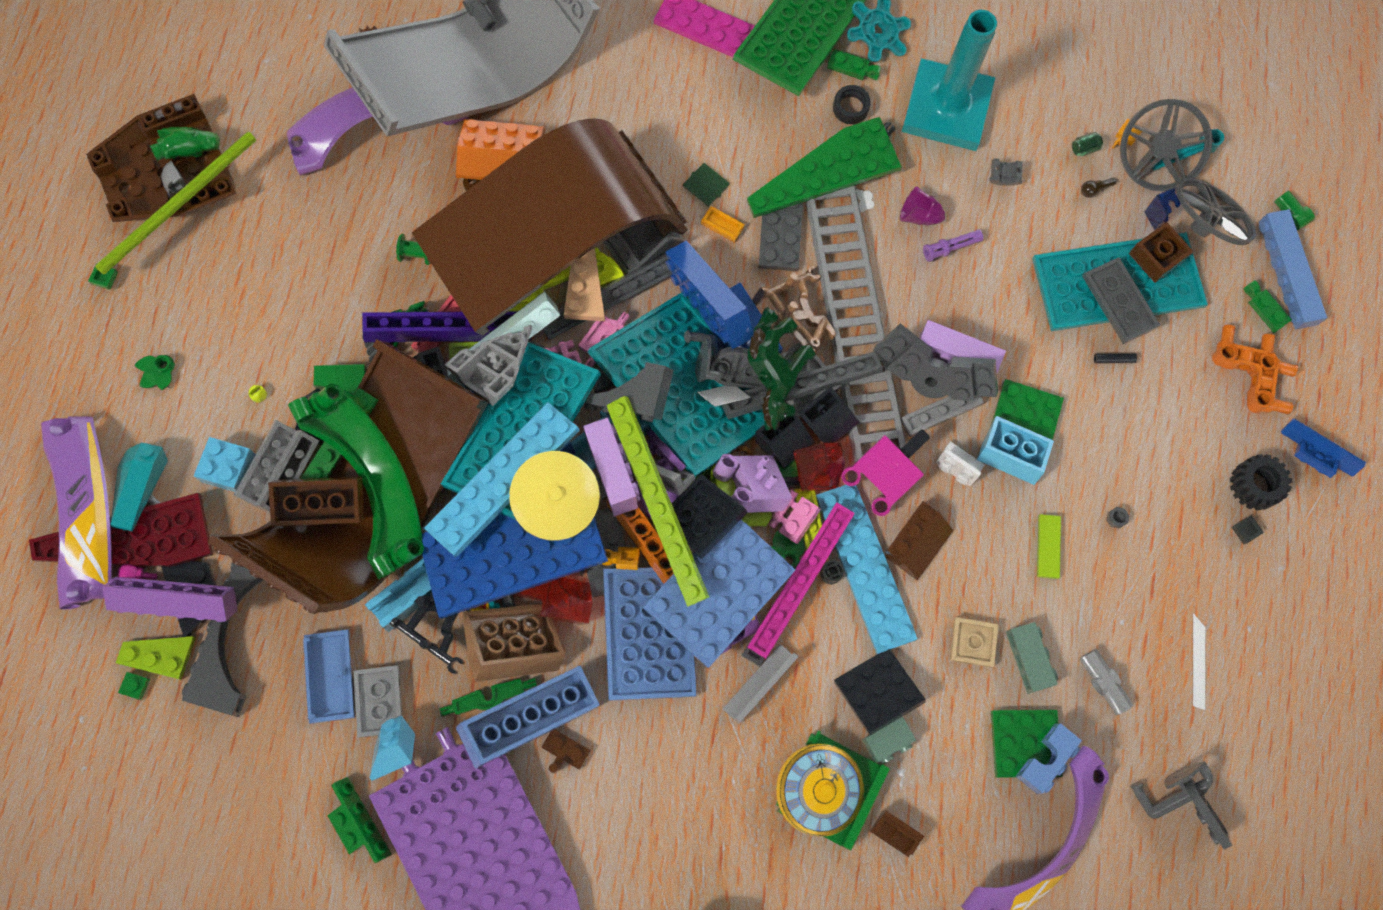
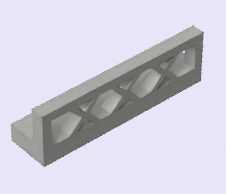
(672, 479)
(759, 683)

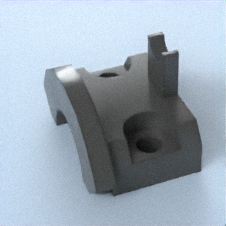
(1006, 173)

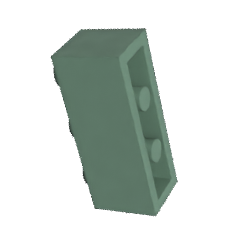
(1032, 657)

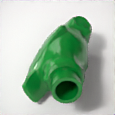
(184, 142)

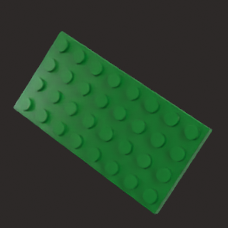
(794, 40)

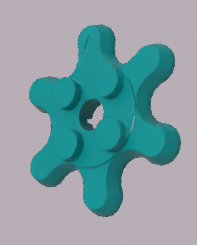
(890, 29)

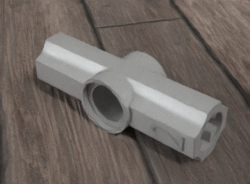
(1106, 682)

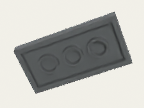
(781, 239)
(1121, 300)
(612, 538)

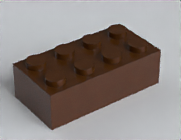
(316, 501)

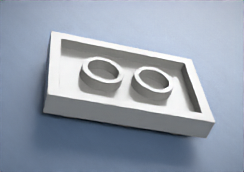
(376, 698)

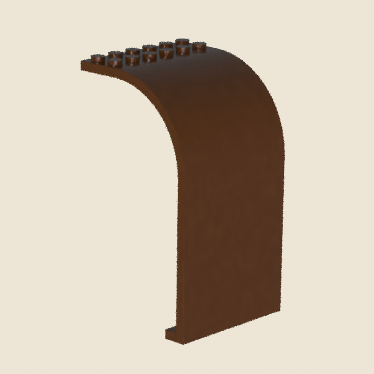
(540, 216)
(426, 426)

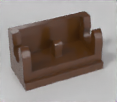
(896, 833)

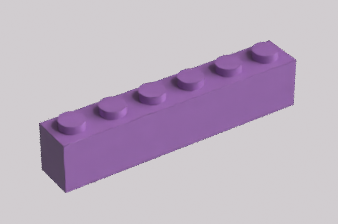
(170, 599)

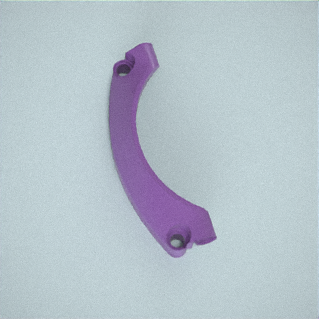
(325, 126)

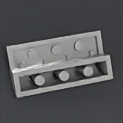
(278, 458)

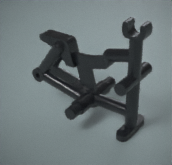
(427, 604)

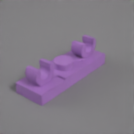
(668, 459)

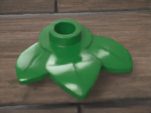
(153, 371)
(787, 548)

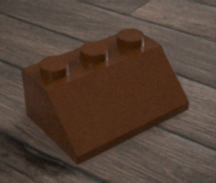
(919, 540)

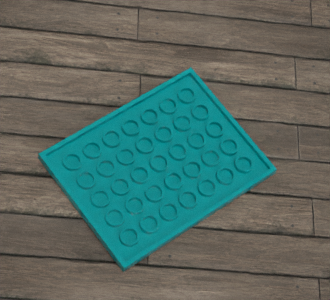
(690, 423)

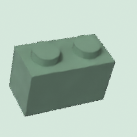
(889, 740)

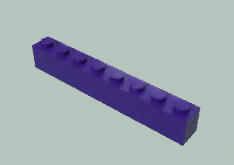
(422, 326)

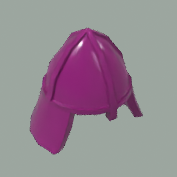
(922, 209)

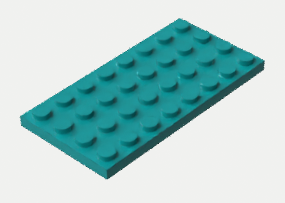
(1073, 305)
(540, 380)

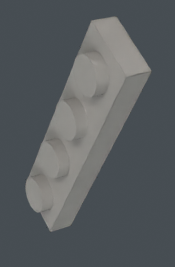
(937, 413)

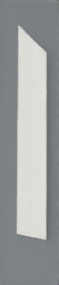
(1198, 663)

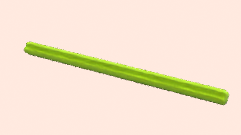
(175, 203)

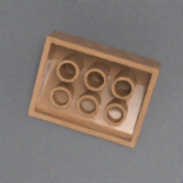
(511, 642)

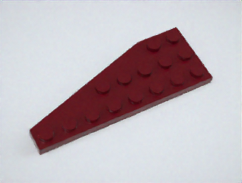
(163, 536)

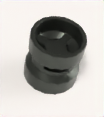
(829, 575)

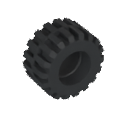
(1271, 471)

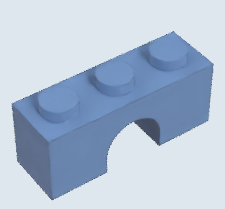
(1062, 746)

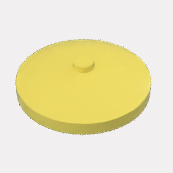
(554, 495)

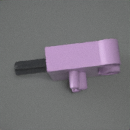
(757, 482)

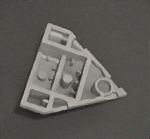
(492, 366)

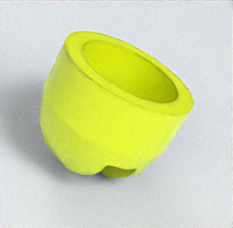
(258, 396)

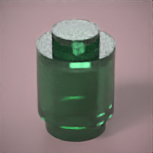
(1087, 144)

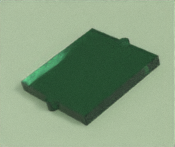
(706, 184)

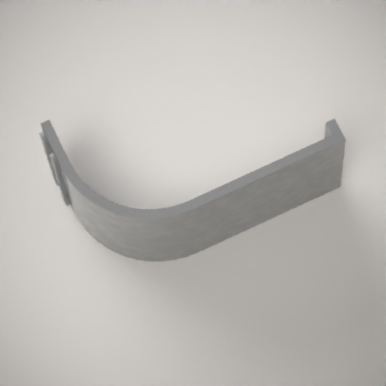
(453, 68)

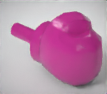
(135, 572)

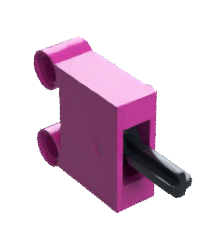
(889, 469)

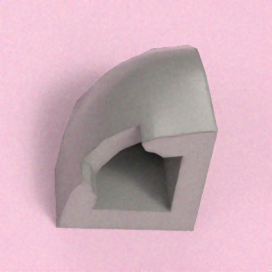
(172, 179)

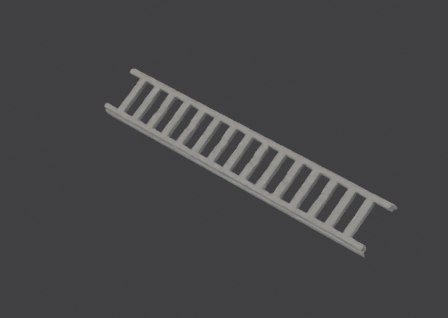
(830, 307)

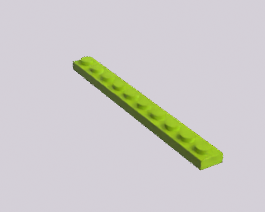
(657, 501)

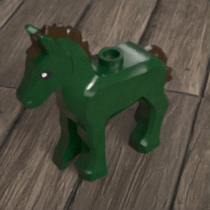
(773, 369)

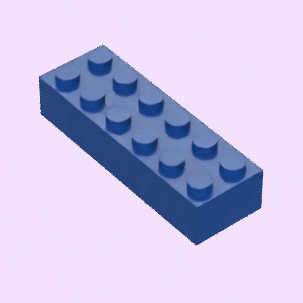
(709, 295)

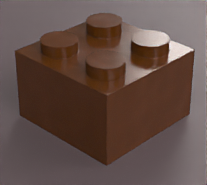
(1160, 252)

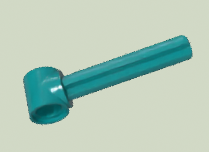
(1217, 137)

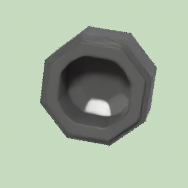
(1117, 517)

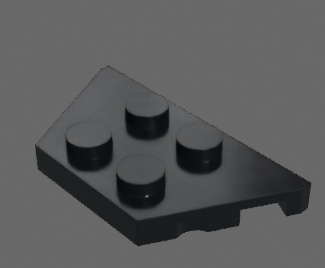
(193, 573)

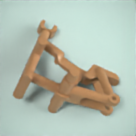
(820, 323)

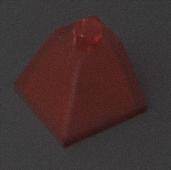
(820, 466)
(567, 601)

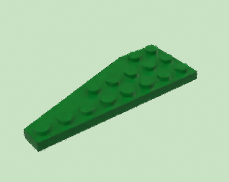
(840, 162)

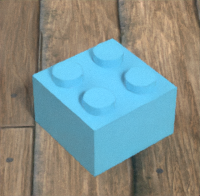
(223, 464)

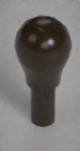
(1092, 188)

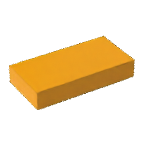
(722, 224)

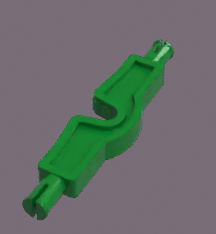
(476, 699)

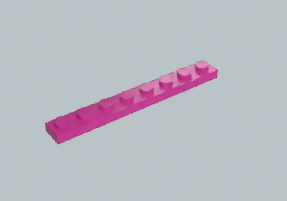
(800, 580)

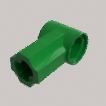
(1301, 215)

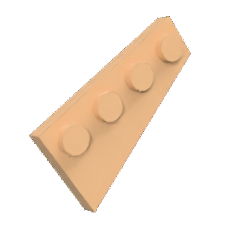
(584, 290)

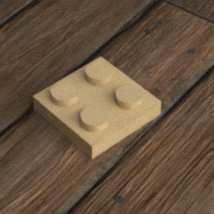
(974, 642)

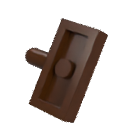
(565, 750)

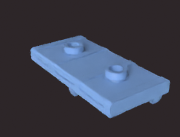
(328, 676)

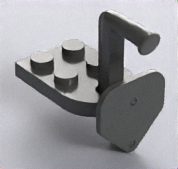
(724, 365)
(1189, 792)

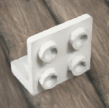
(960, 464)

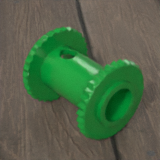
(409, 249)

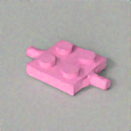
(600, 331)

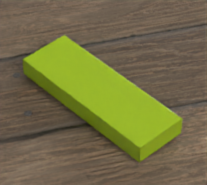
(1048, 546)

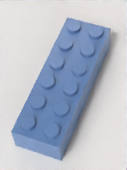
(527, 716)

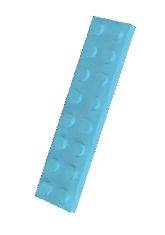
(490, 489)
(869, 573)

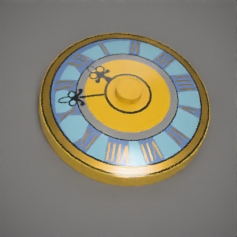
(819, 790)

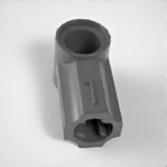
(482, 14)

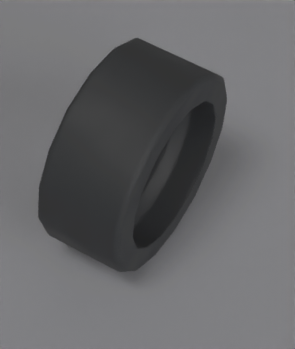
(856, 92)

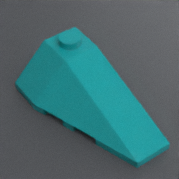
(135, 482)

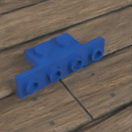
(1320, 451)

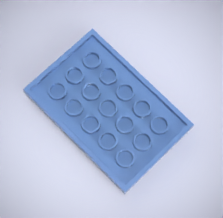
(739, 579)
(640, 652)

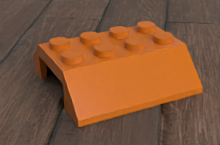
(489, 144)

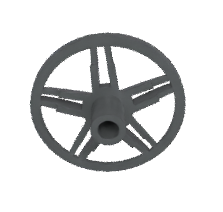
(1165, 144)
(1213, 213)

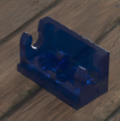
(1159, 207)

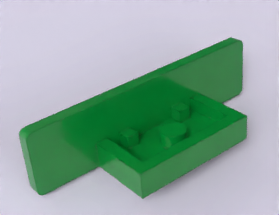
(355, 824)

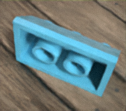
(1015, 450)

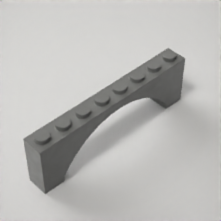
(645, 391)
(210, 677)

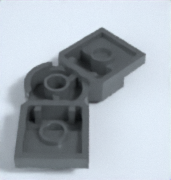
(959, 378)

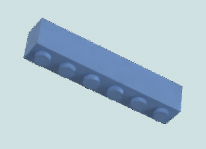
(1292, 269)

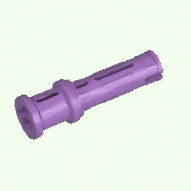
(944, 248)

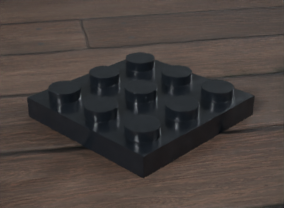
(706, 514)
(879, 691)

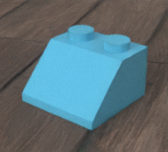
(392, 748)

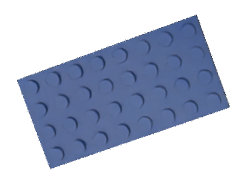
(504, 562)

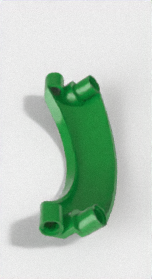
(348, 429)

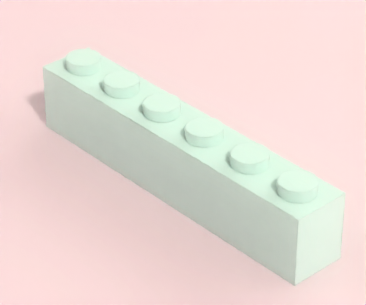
(536, 313)

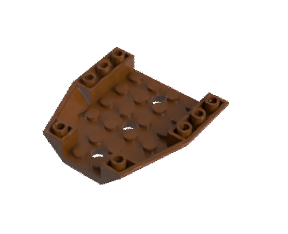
(128, 160)

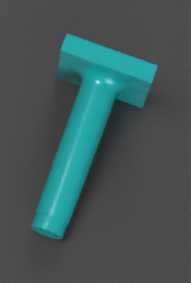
(954, 98)

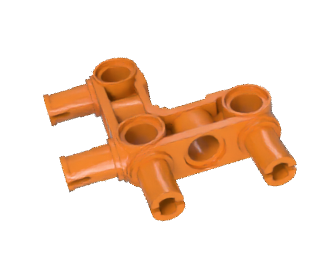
(1262, 377)

